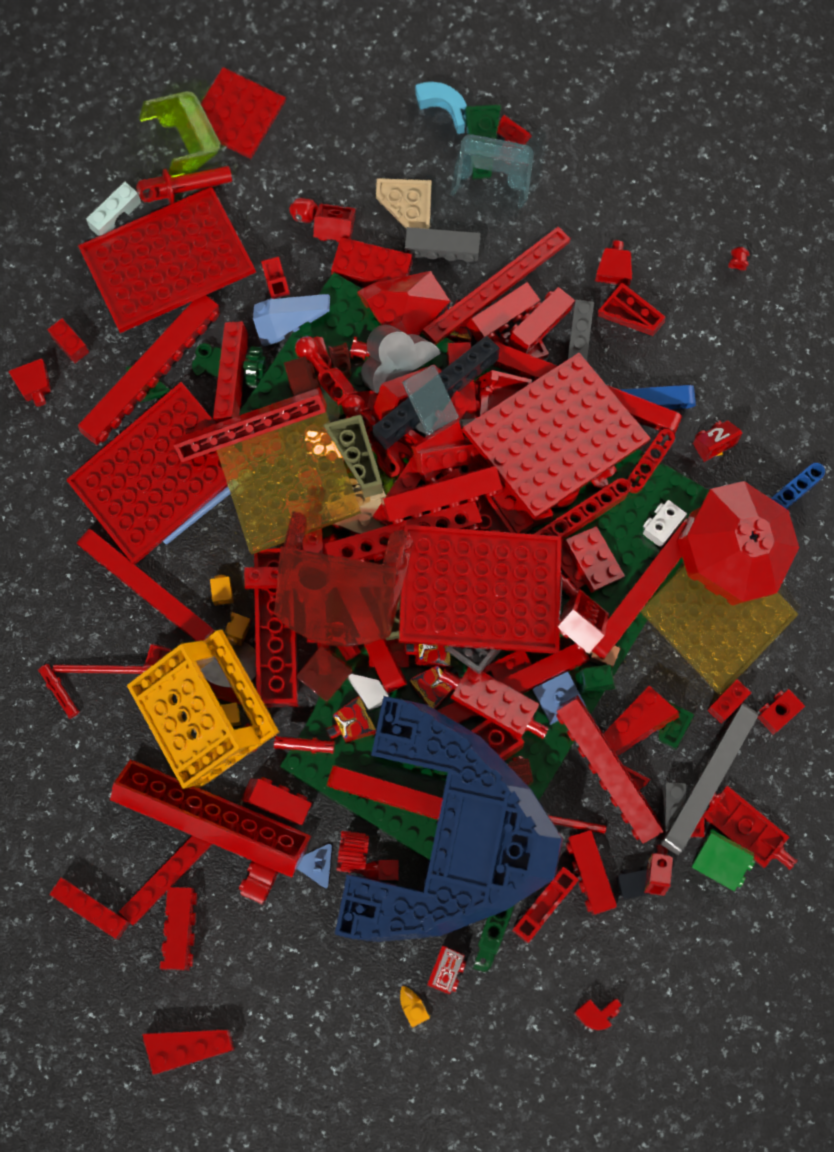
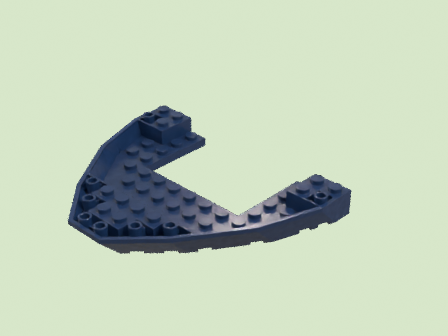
(488, 840)

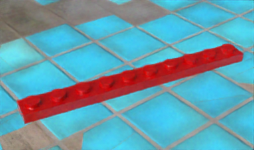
(496, 286)

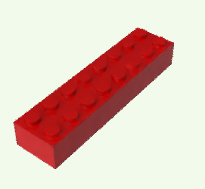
(274, 645)

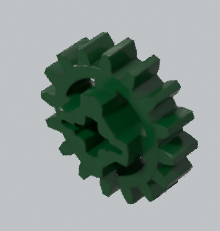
(254, 366)

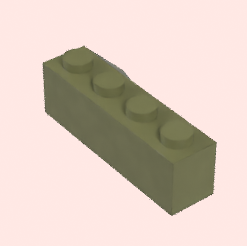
(354, 446)

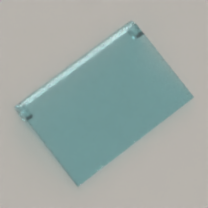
(430, 399)

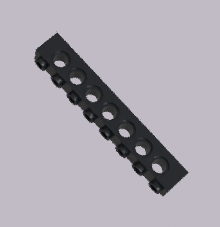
(454, 378)

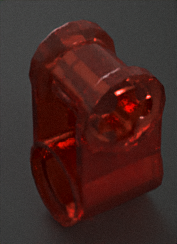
(340, 358)

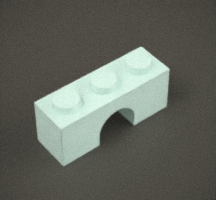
(122, 200)

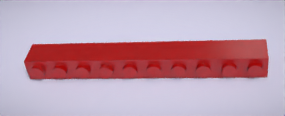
(149, 369)

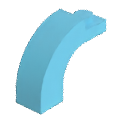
(444, 96)

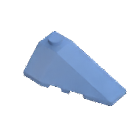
(280, 316)

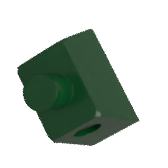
(595, 679)

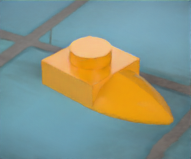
(412, 1007)

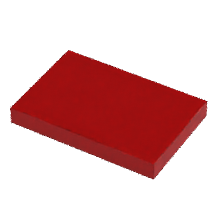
(444, 437)

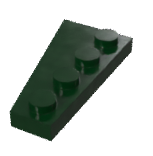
(482, 122)

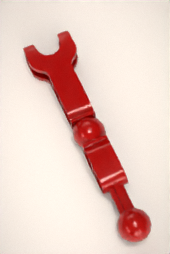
(352, 406)

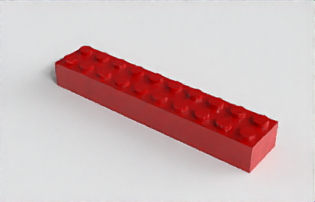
(210, 818)

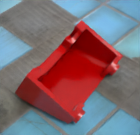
(495, 388)

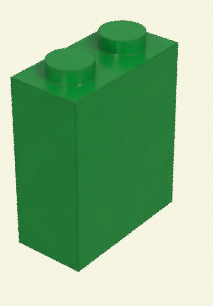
(723, 860)

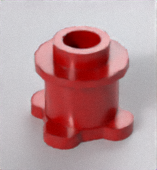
(739, 258)
(359, 349)

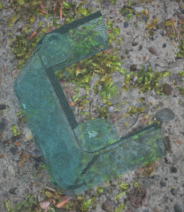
(495, 156)

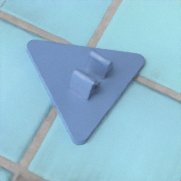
(317, 865)

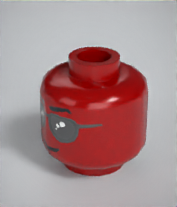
(303, 210)

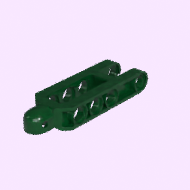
(488, 945)

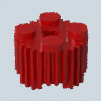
(351, 852)

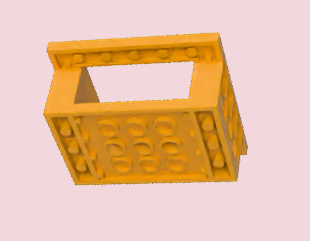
(216, 743)

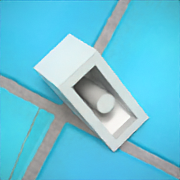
(369, 691)

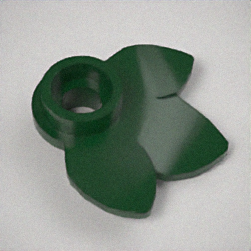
(209, 362)

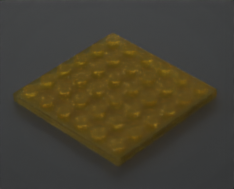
(285, 473)
(712, 633)

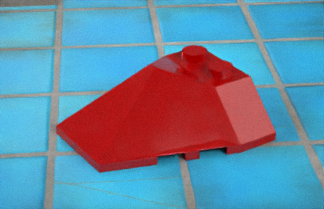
(406, 301)

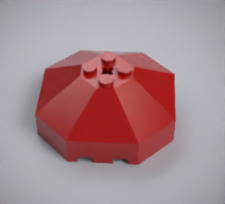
(719, 544)

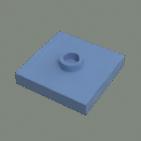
(554, 693)

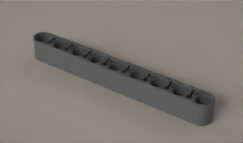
(709, 779)

